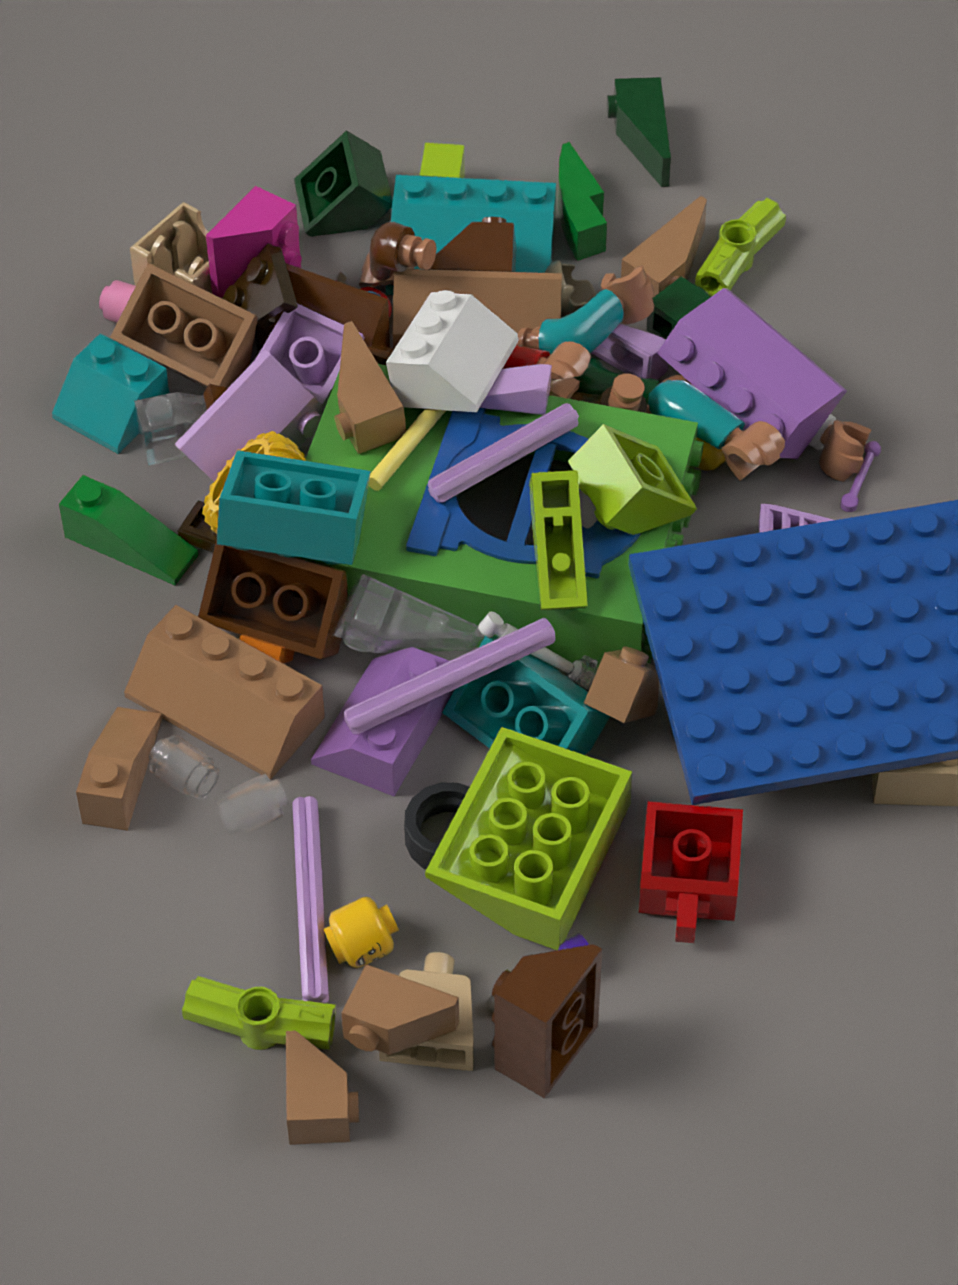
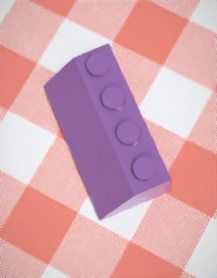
(752, 370)

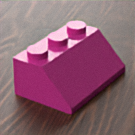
(245, 232)

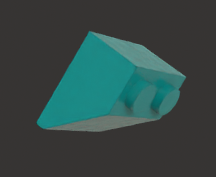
(102, 392)

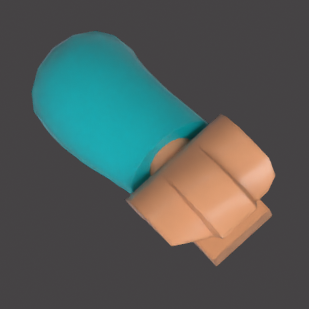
(619, 301)
(717, 426)

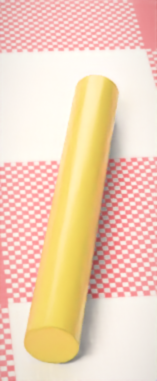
(404, 447)

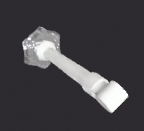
(580, 671)

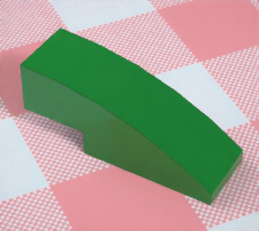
(580, 206)

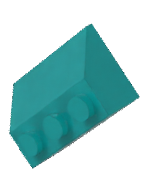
(292, 507)
(528, 700)

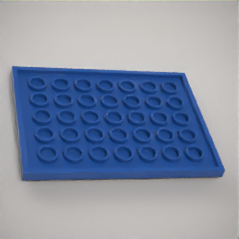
(807, 649)

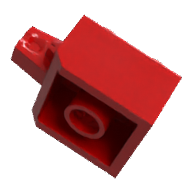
(691, 864)

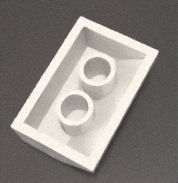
(450, 354)

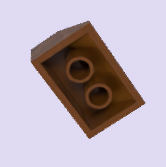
(339, 304)
(275, 599)
(545, 1014)

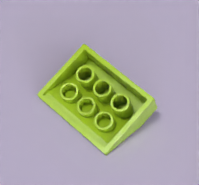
(532, 835)

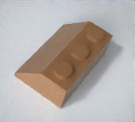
(186, 329)

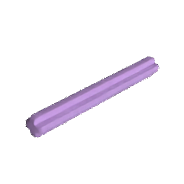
(449, 676)
(310, 900)

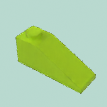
(558, 539)

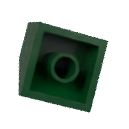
(343, 188)

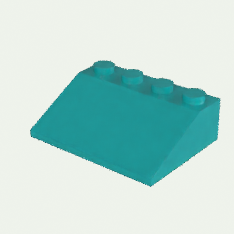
(446, 205)

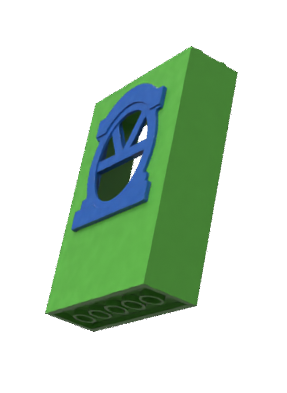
(457, 567)

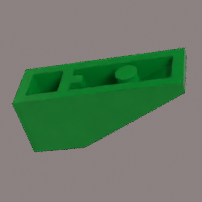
(123, 531)

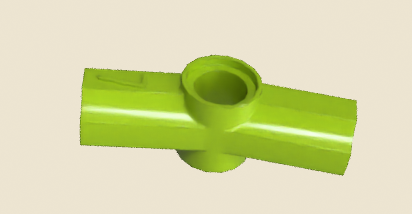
(738, 244)
(232, 1008)

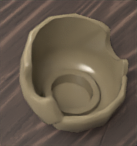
(574, 292)

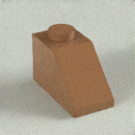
(625, 686)
(396, 1013)
(316, 1095)

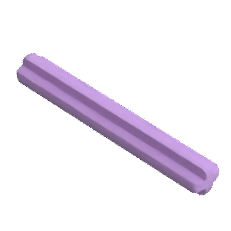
(503, 453)

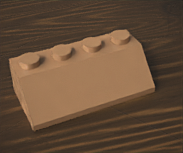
(514, 297)
(225, 692)

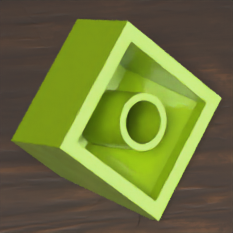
(629, 482)

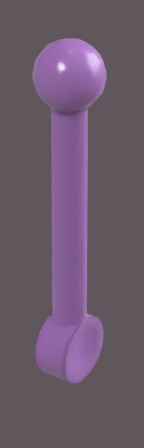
(850, 501)

